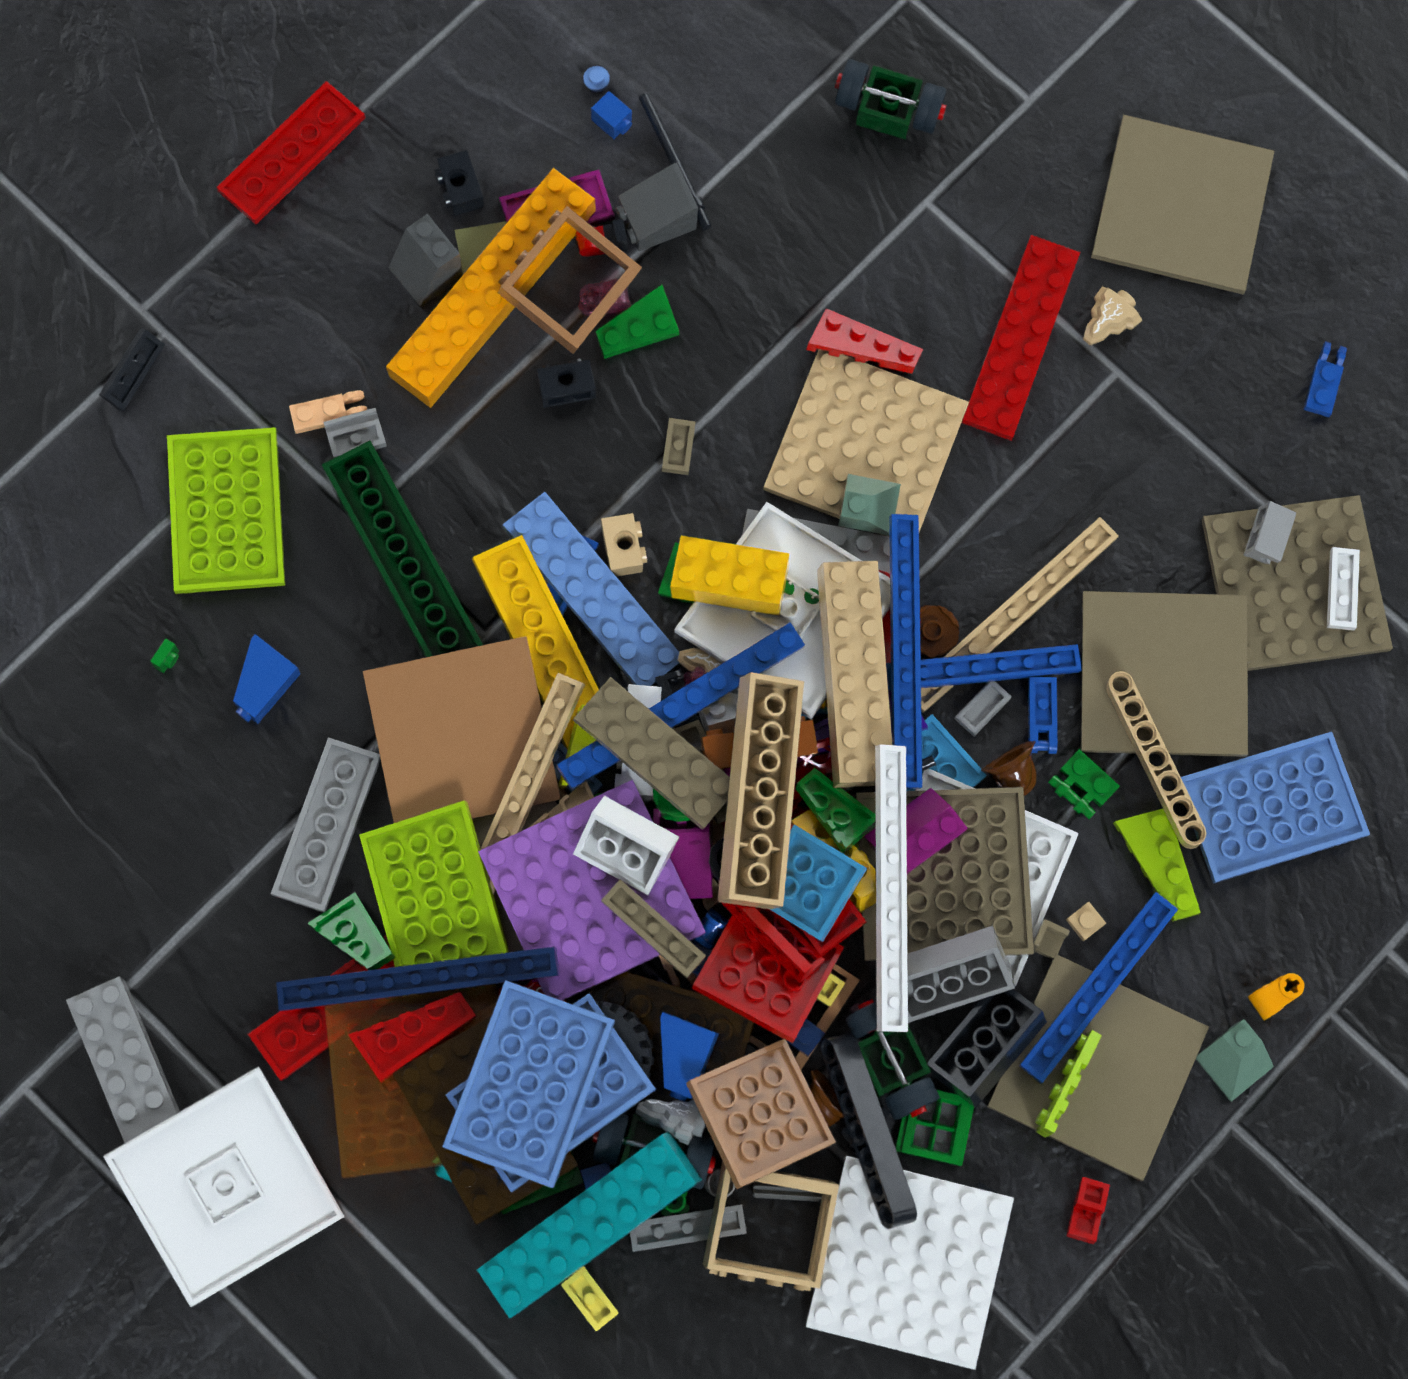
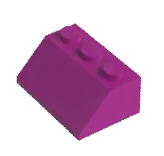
(929, 828)

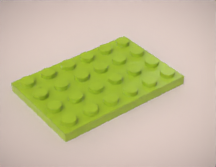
(225, 510)
(433, 888)

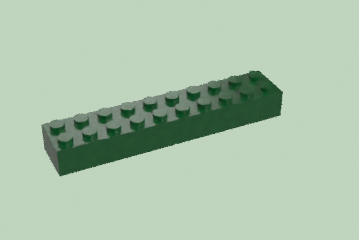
(400, 552)

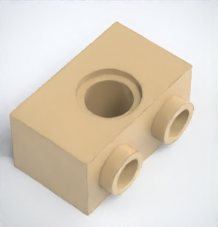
(622, 528)

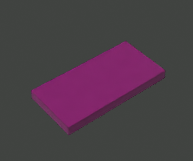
(589, 182)

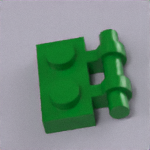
(1089, 779)

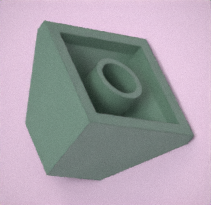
(868, 504)
(1235, 1060)

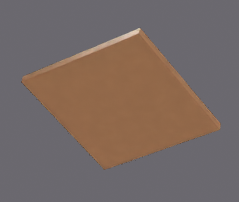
(456, 727)

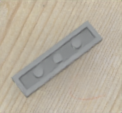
(685, 1228)

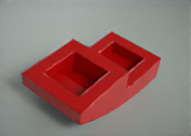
(1087, 1210)

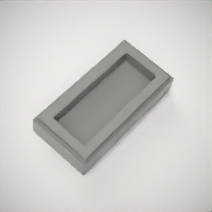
(982, 707)

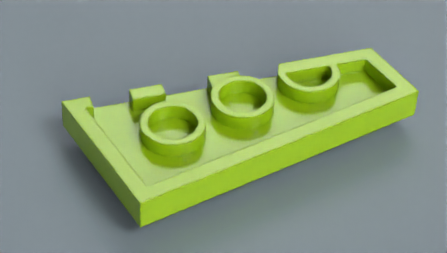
(1161, 859)
(1086, 1046)

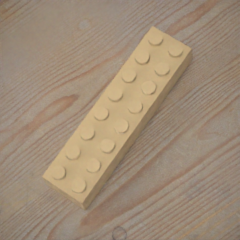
(854, 669)
(761, 791)

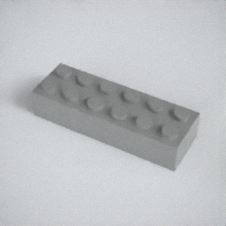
(123, 1057)

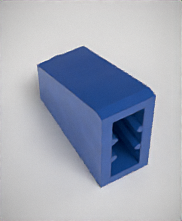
(262, 680)
(684, 1053)

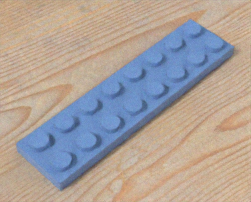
(593, 592)

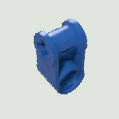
(713, 925)

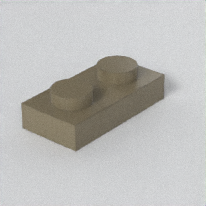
(678, 446)

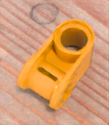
(1273, 997)

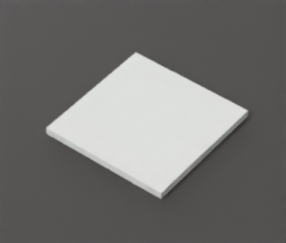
(729, 631)
(224, 1186)

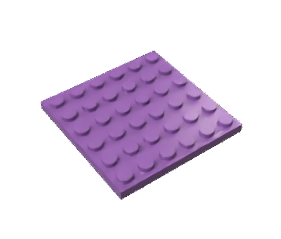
(558, 898)

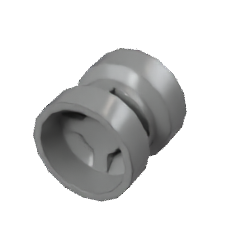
(710, 1185)

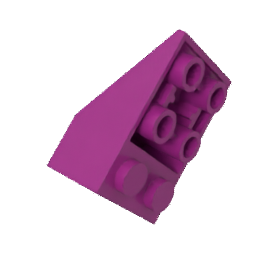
(691, 854)

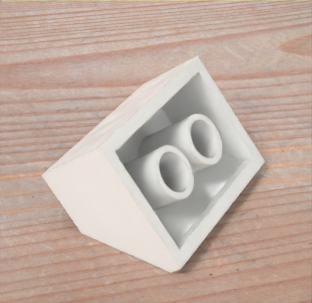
(625, 845)

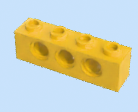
(865, 892)

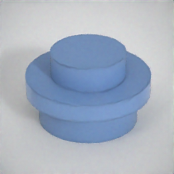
(596, 78)

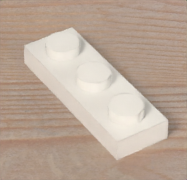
(1343, 588)

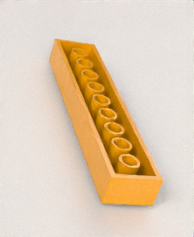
(473, 306)

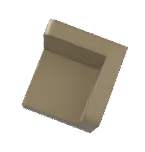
(1049, 939)

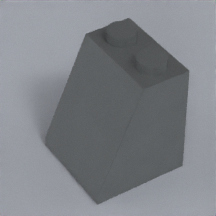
(658, 209)
(425, 261)

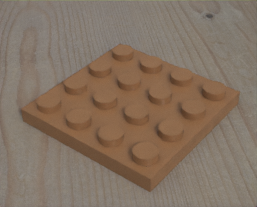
(760, 1113)

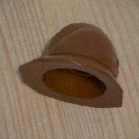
(1014, 768)
(825, 1098)

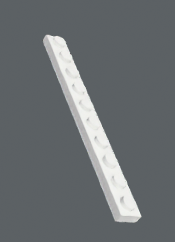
(891, 889)

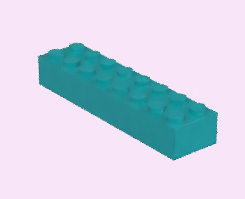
(589, 1224)

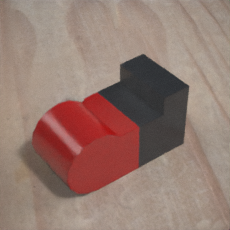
(613, 232)

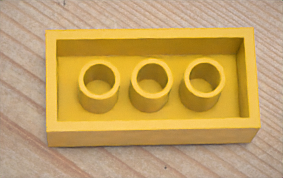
(730, 575)

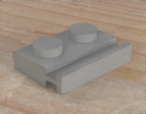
(353, 430)

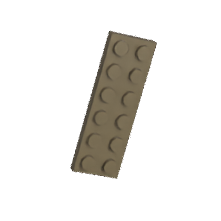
(655, 752)

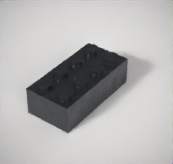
(986, 1044)

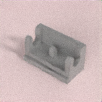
(1270, 533)

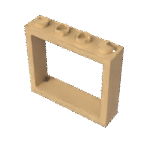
(772, 1275)

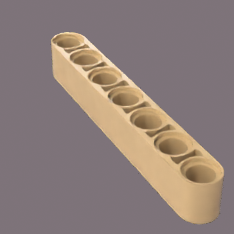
(1155, 746)

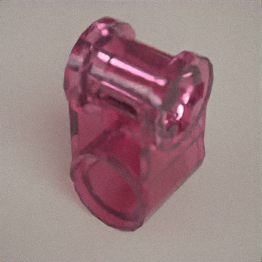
(597, 294)

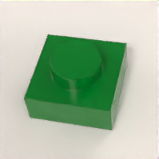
(165, 656)

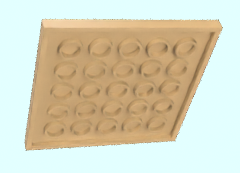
(868, 427)

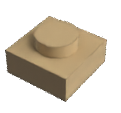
(1086, 921)

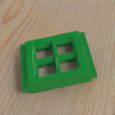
(939, 1132)

